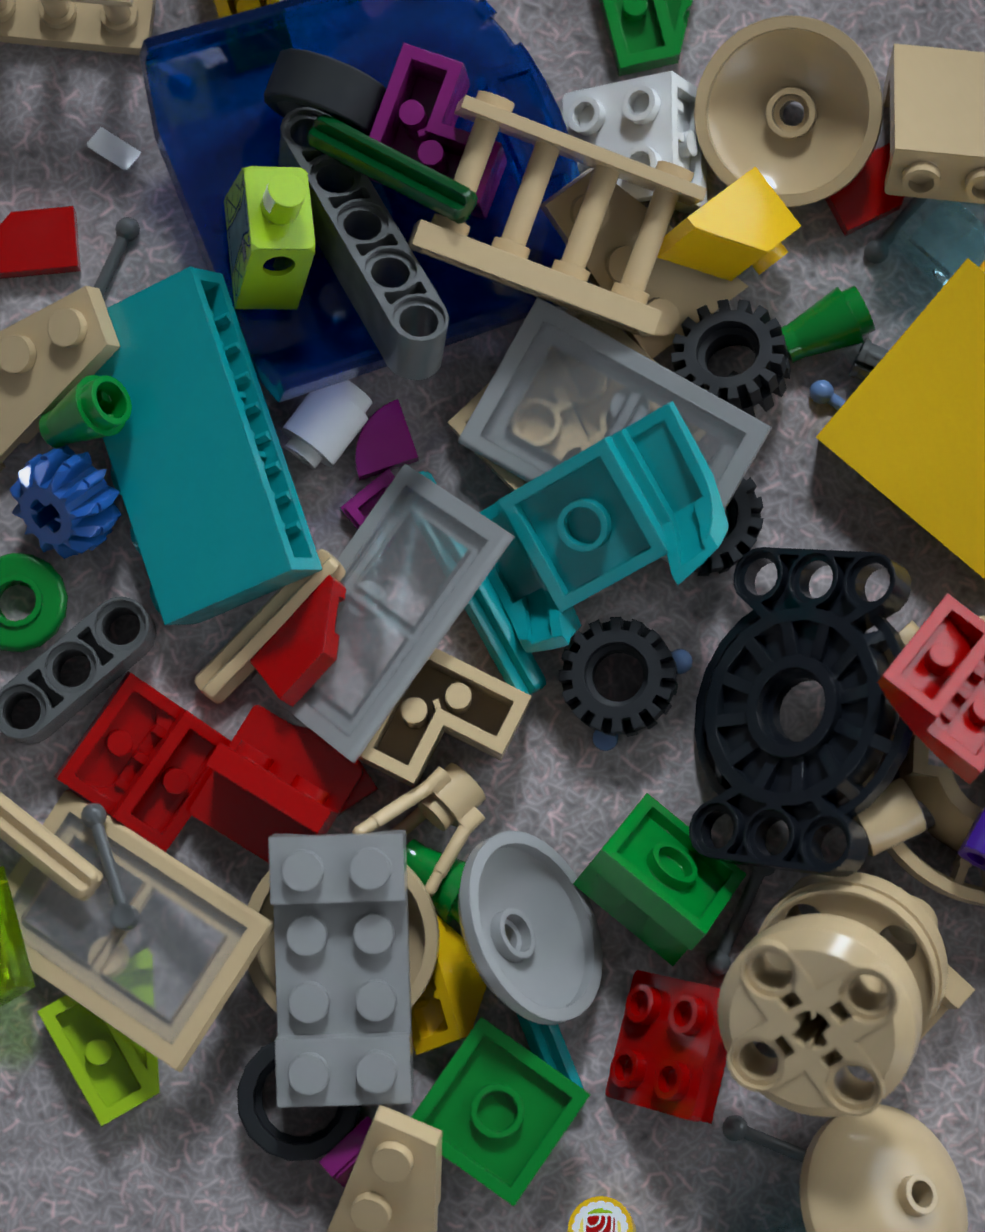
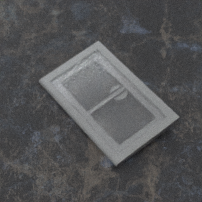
(575, 386)
(405, 587)

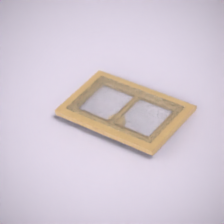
(164, 975)

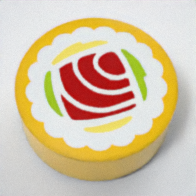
(601, 1215)

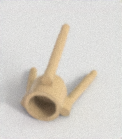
(445, 800)

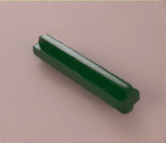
(392, 168)

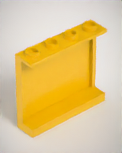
(922, 419)

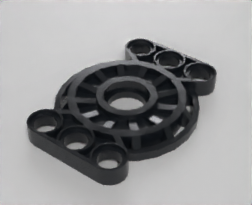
(737, 717)

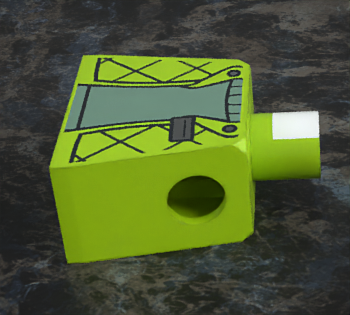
(265, 219)

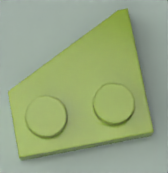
(104, 1062)

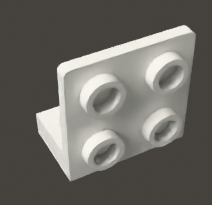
(643, 121)

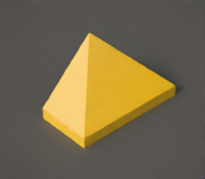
(450, 999)

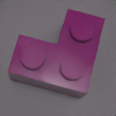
(421, 119)

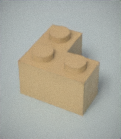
(449, 700)

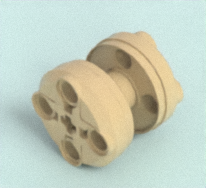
(833, 995)

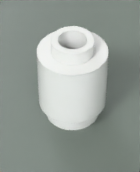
(326, 423)

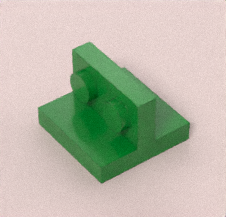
(658, 881)
(499, 1110)

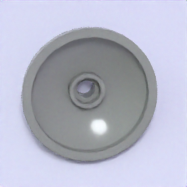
(530, 928)

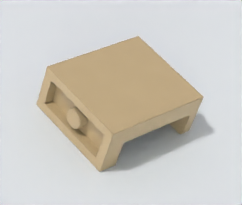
(936, 123)

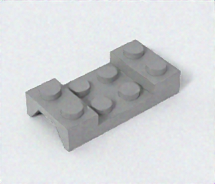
(342, 969)

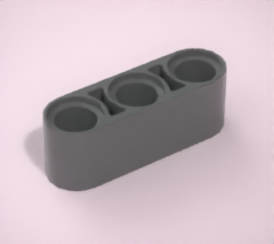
(107, 662)

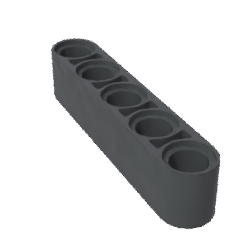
(369, 255)

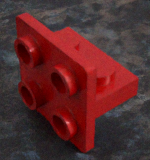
(273, 784)
(669, 1048)

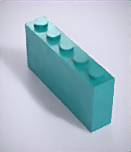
(201, 454)

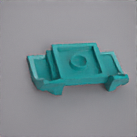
(602, 520)

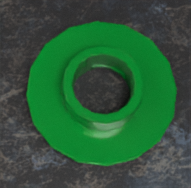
(49, 604)

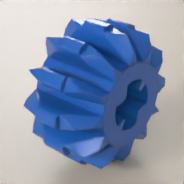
(65, 501)

